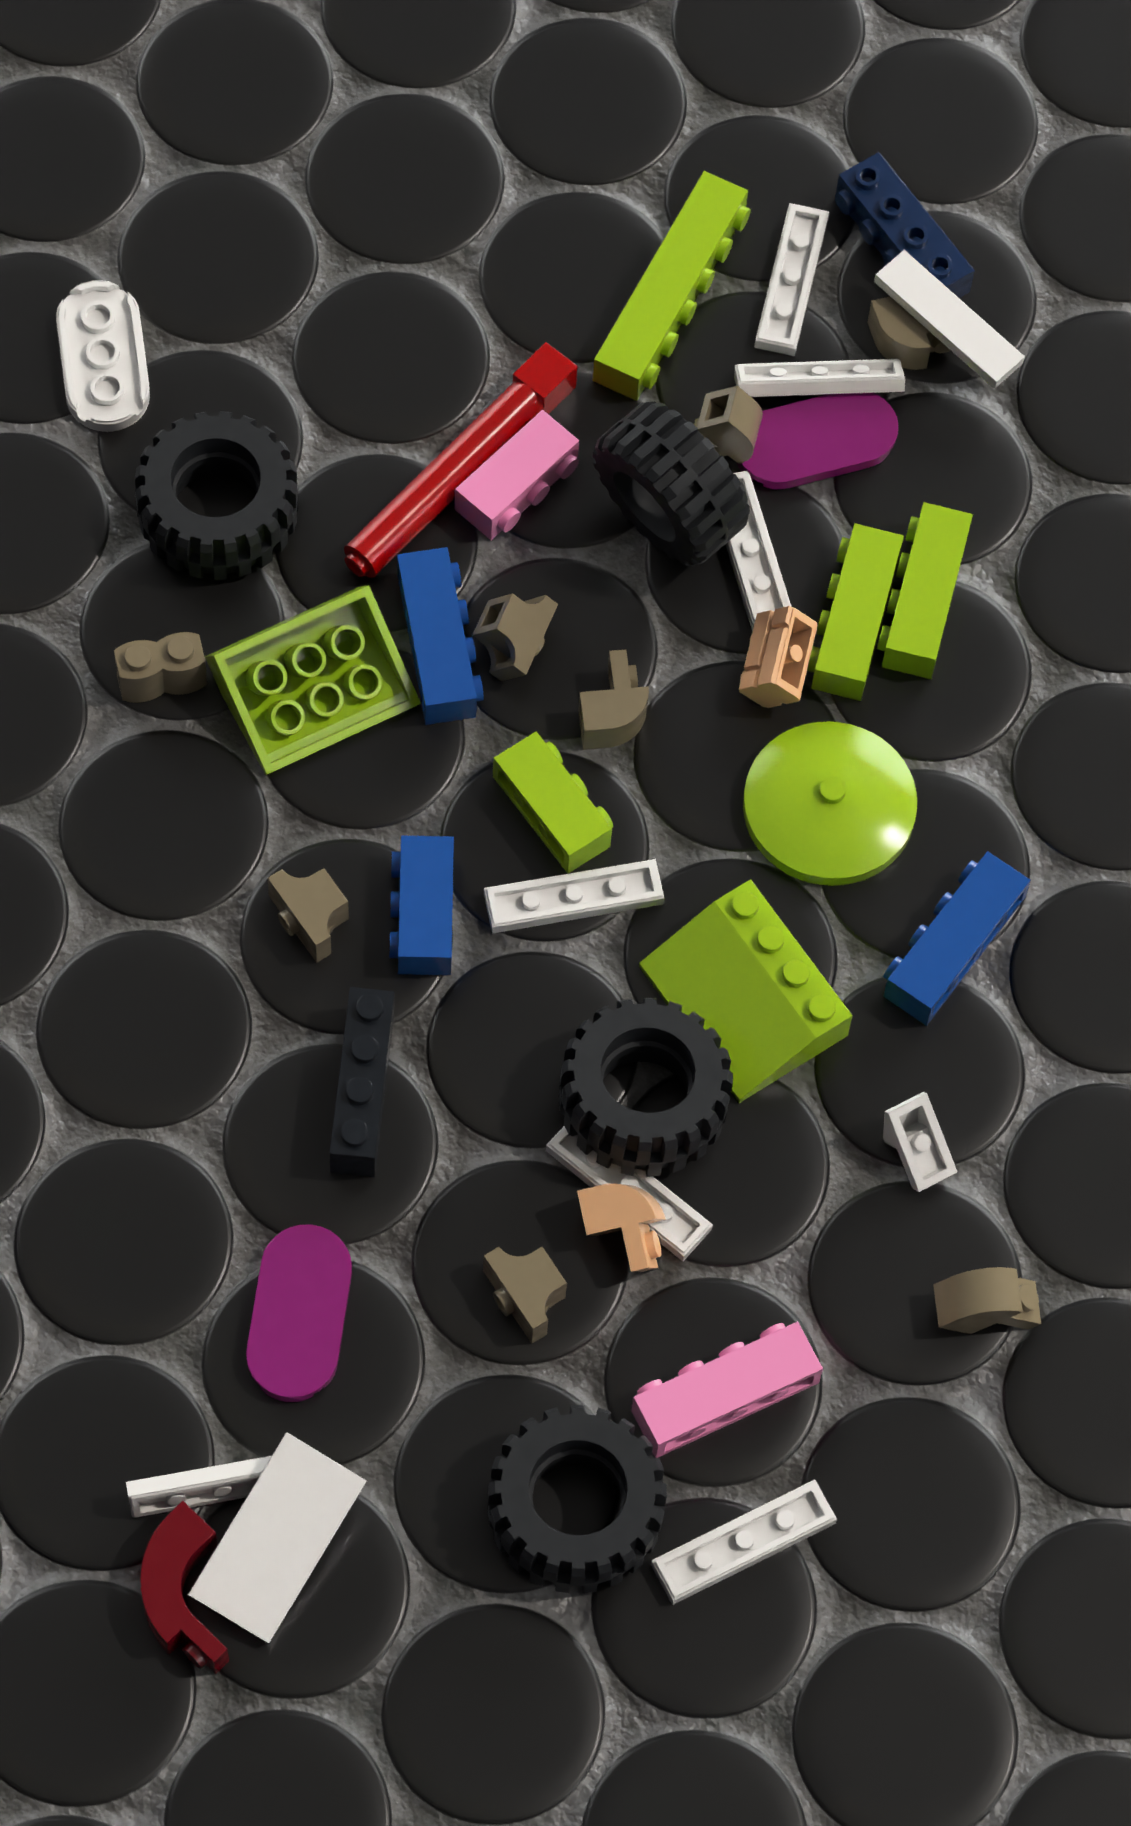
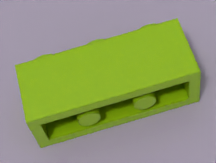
(553, 801)

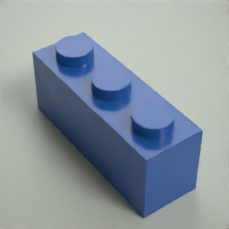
(423, 905)

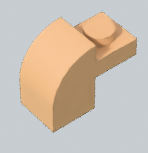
(628, 1209)

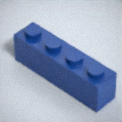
(437, 635)
(955, 938)

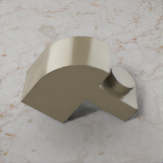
(901, 335)
(730, 422)
(615, 714)
(986, 1298)

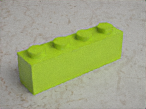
(926, 590)
(856, 611)

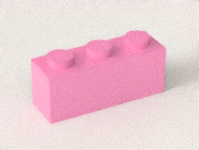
(517, 475)

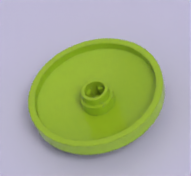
(829, 803)

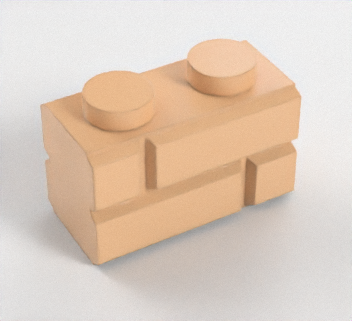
(778, 657)

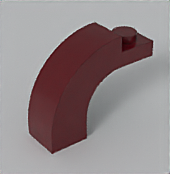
(167, 1562)

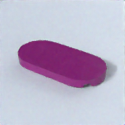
(821, 439)
(299, 1312)

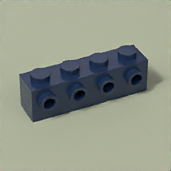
(898, 222)

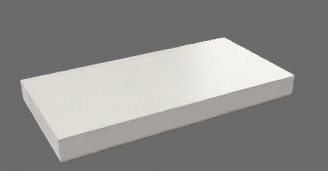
(277, 1537)

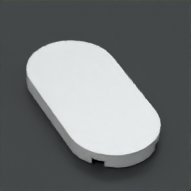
(103, 356)

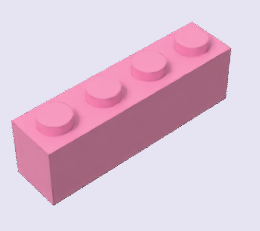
(726, 1388)

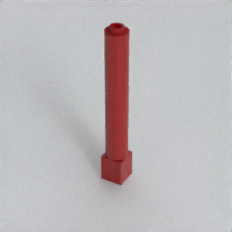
(535, 387)

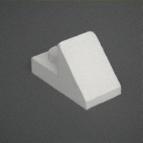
(919, 1141)

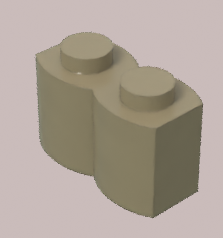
(166, 666)

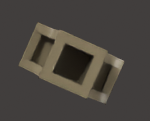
(514, 632)
(309, 908)
(525, 1288)

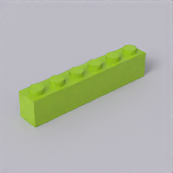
(671, 285)

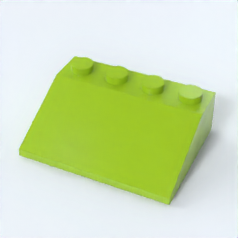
(313, 679)
(751, 986)

